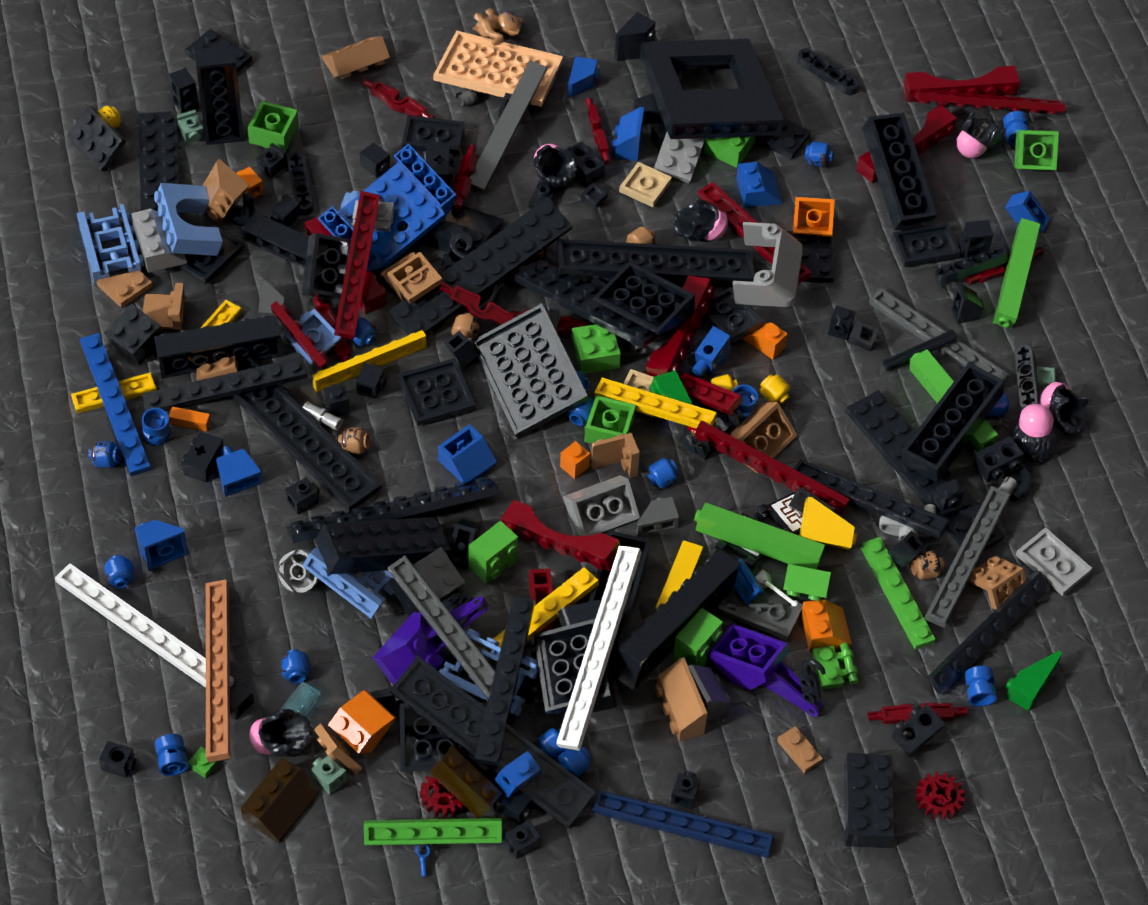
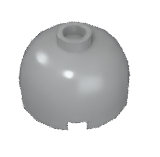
(293, 574)

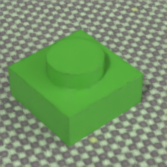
(200, 764)

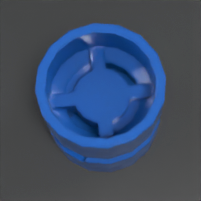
(1012, 122)
(749, 401)
(156, 426)
(981, 686)
(171, 754)

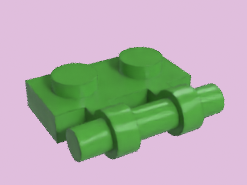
(829, 659)

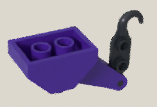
(420, 639)
(757, 660)

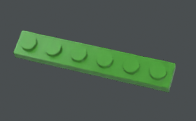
(897, 593)
(432, 831)

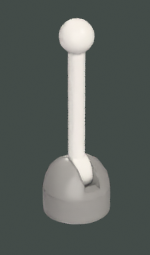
(765, 579)

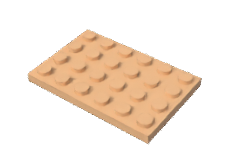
(491, 69)

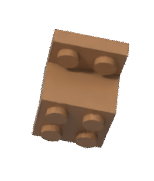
(411, 277)

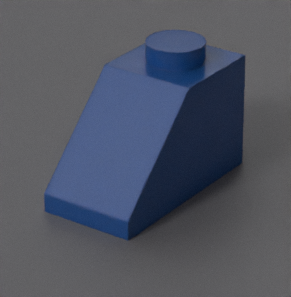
(582, 75)
(1026, 206)

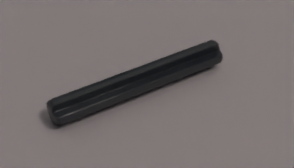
(930, 345)

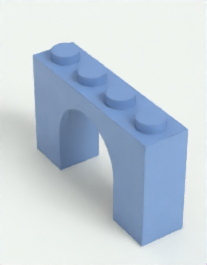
(181, 235)

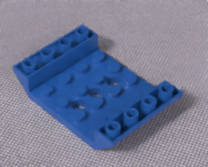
(419, 202)

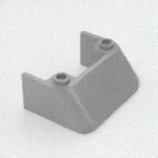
(773, 286)

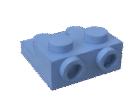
(319, 331)

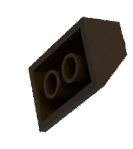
(466, 781)
(279, 800)

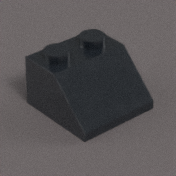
(631, 35)

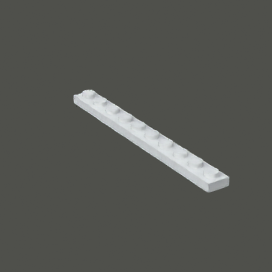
(134, 623)
(599, 648)

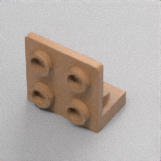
(166, 309)
(616, 450)
(998, 578)

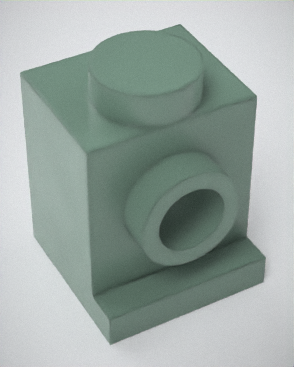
(190, 127)
(331, 779)

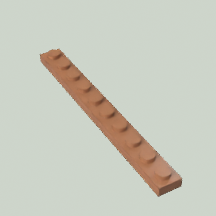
(217, 671)

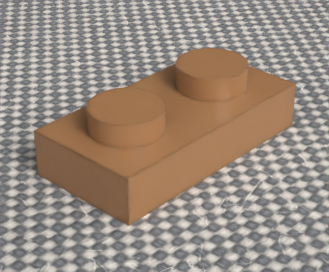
(222, 367)
(799, 749)

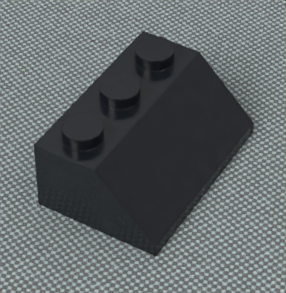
(325, 266)

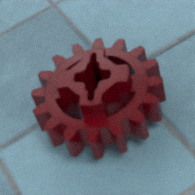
(940, 795)
(442, 799)

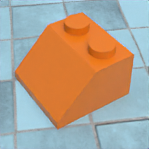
(813, 216)
(824, 624)
(362, 722)

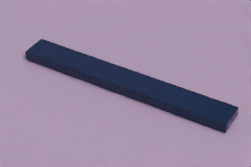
(683, 823)

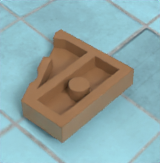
(125, 287)
(335, 749)

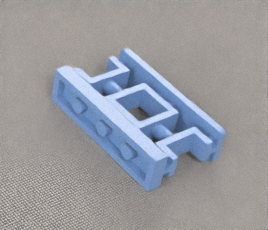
(94, 246)
(350, 586)
(494, 655)

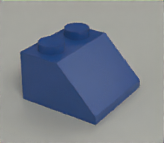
(629, 135)
(757, 185)
(160, 543)

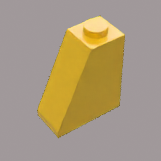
(825, 526)

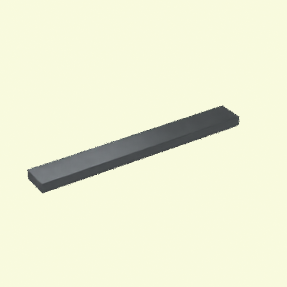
(507, 125)
(927, 330)
(967, 557)
(443, 624)

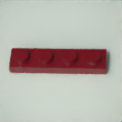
(294, 329)
(710, 394)

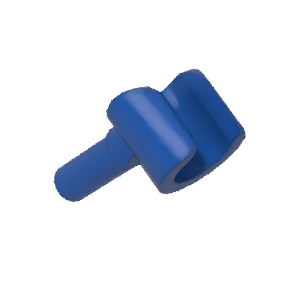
(423, 859)

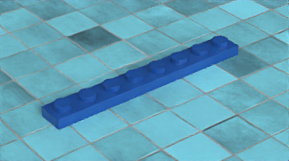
(115, 404)

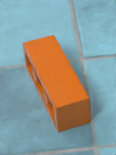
(189, 419)

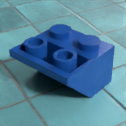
(466, 455)

